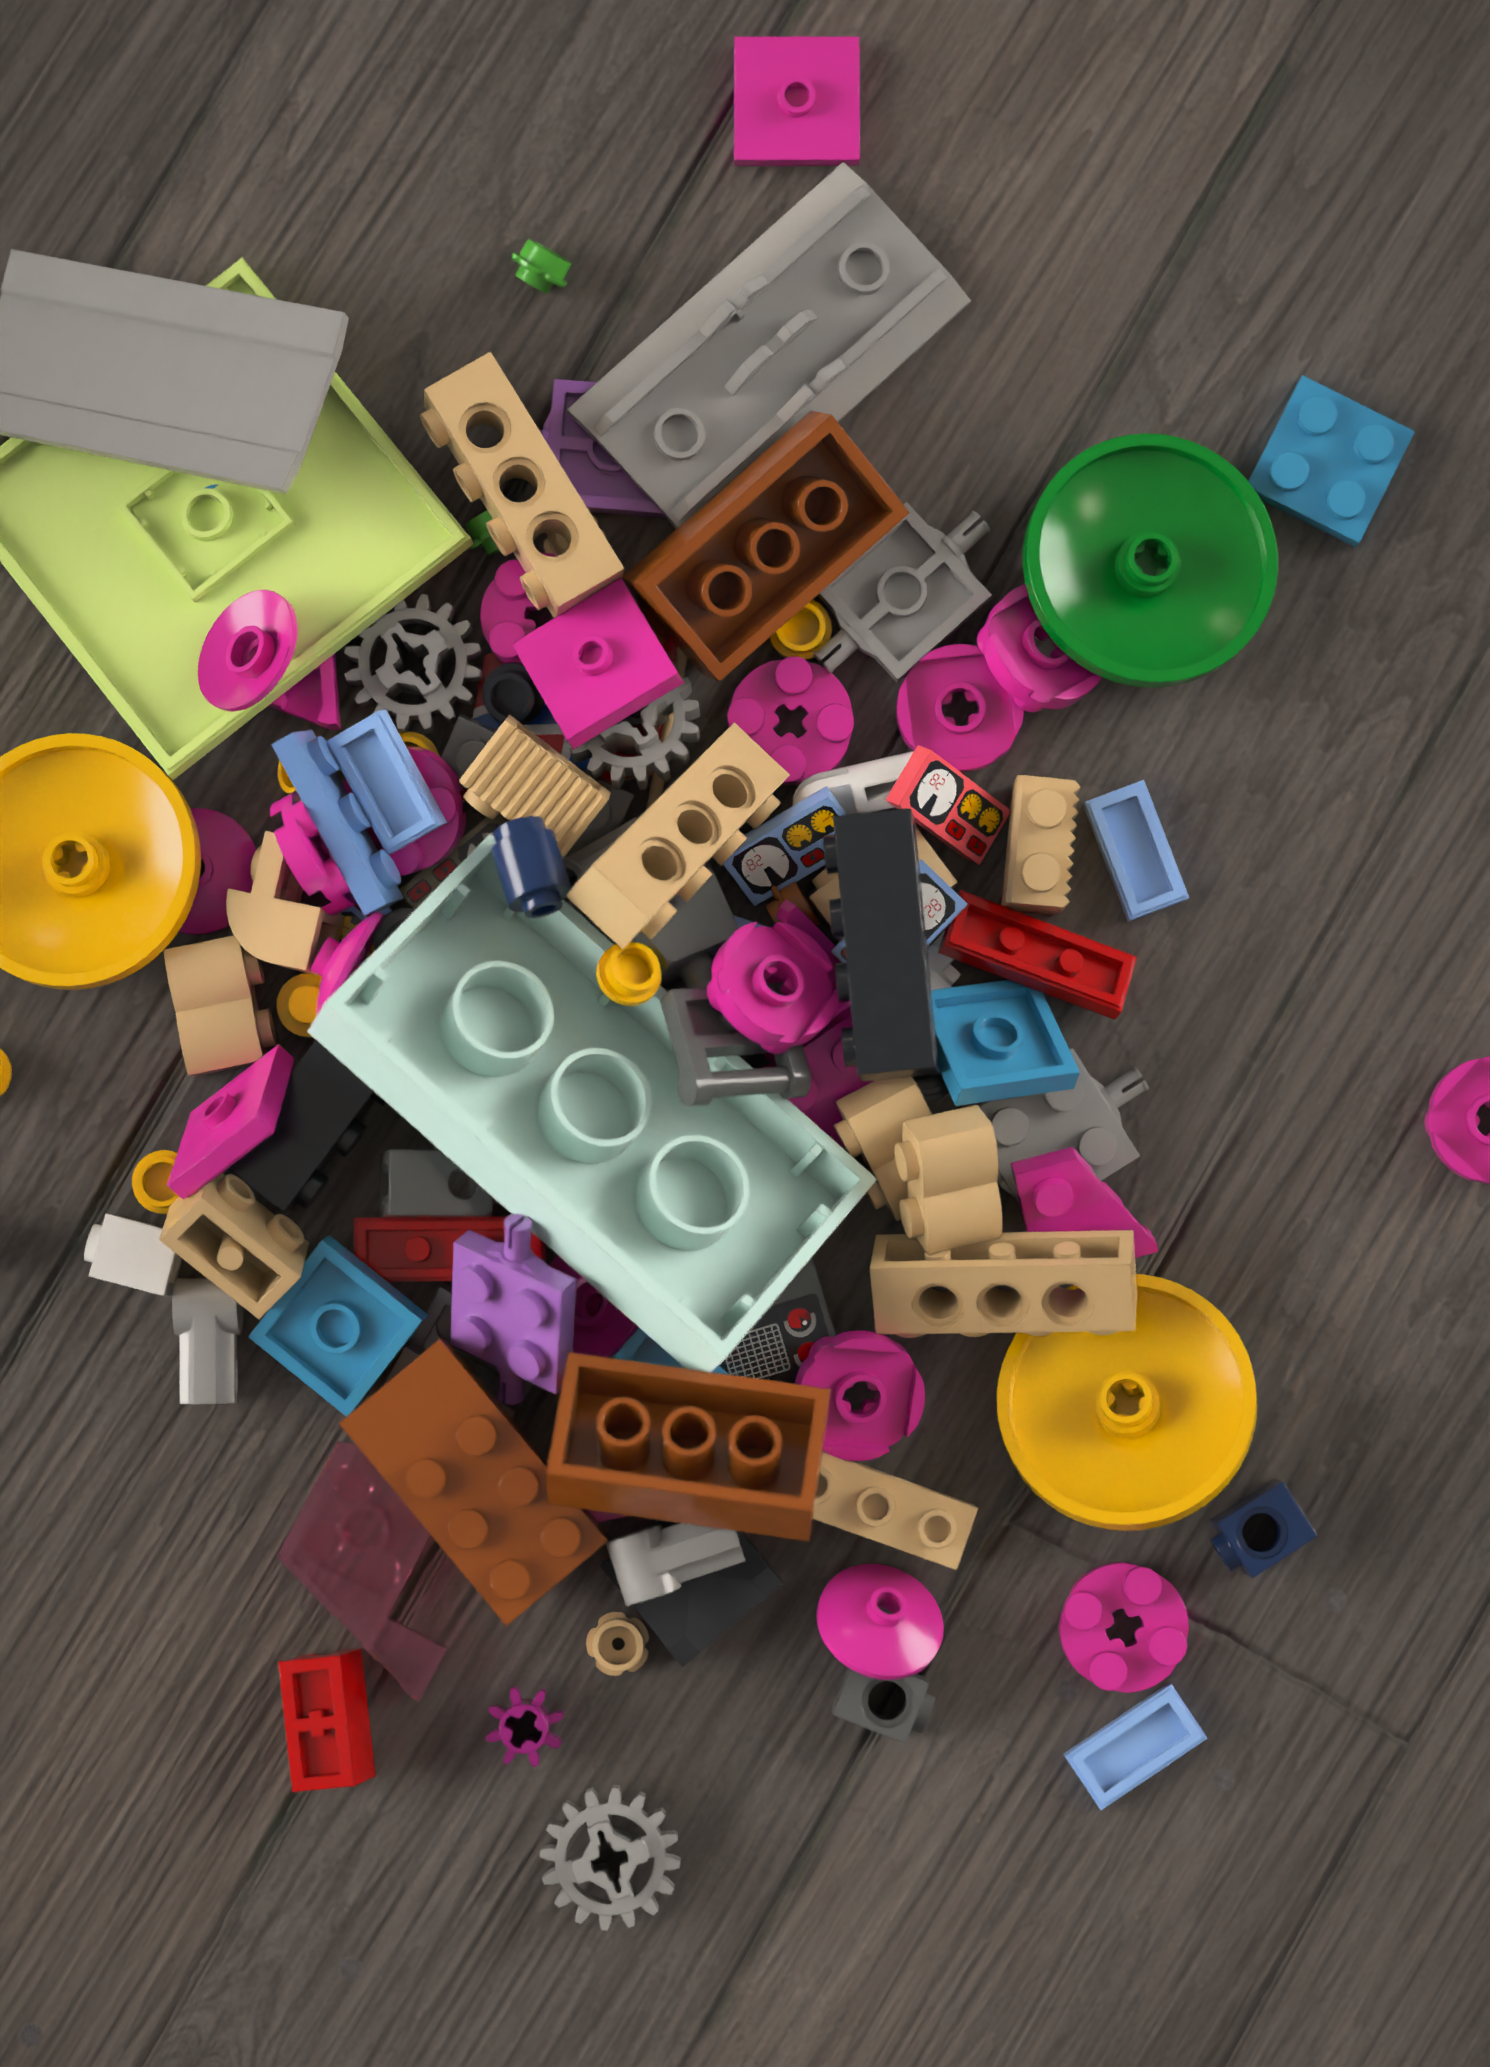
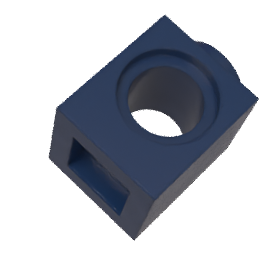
(1290, 1529)

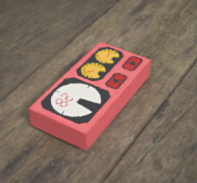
(948, 804)

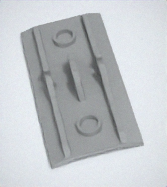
(782, 331)
(162, 370)

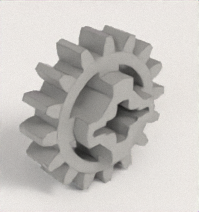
(438, 646)
(650, 752)
(583, 1868)

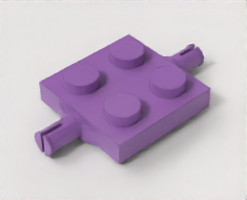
(588, 466)
(512, 1309)

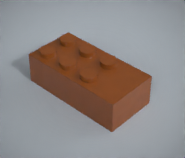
(766, 545)
(687, 1446)
(472, 1480)

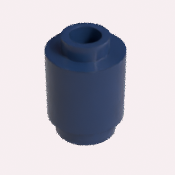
(530, 867)

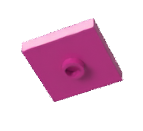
(796, 101)
(597, 663)
(231, 1122)

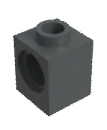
(853, 1705)

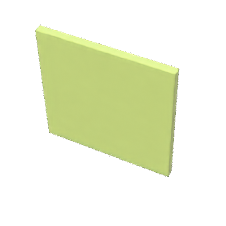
(148, 558)

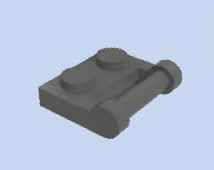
(704, 1032)

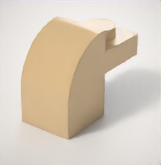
(272, 919)

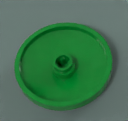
(1150, 560)

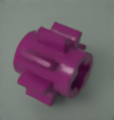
(507, 1728)

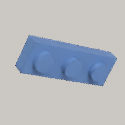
(339, 820)

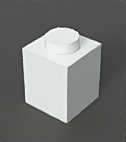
(132, 1255)

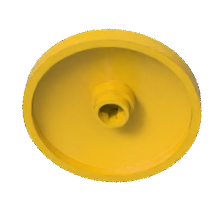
(90, 861)
(1131, 1420)

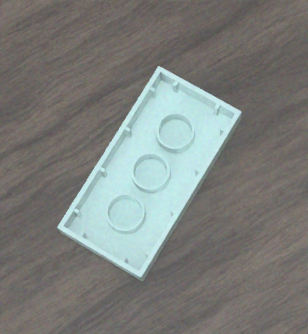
(575, 1116)

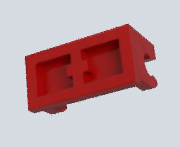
(327, 1720)

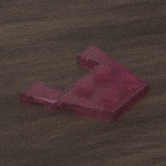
(355, 1556)

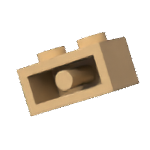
(237, 1242)

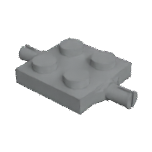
(904, 595)
(1065, 1119)

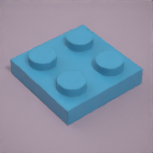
(1329, 461)
(999, 1043)
(338, 1326)

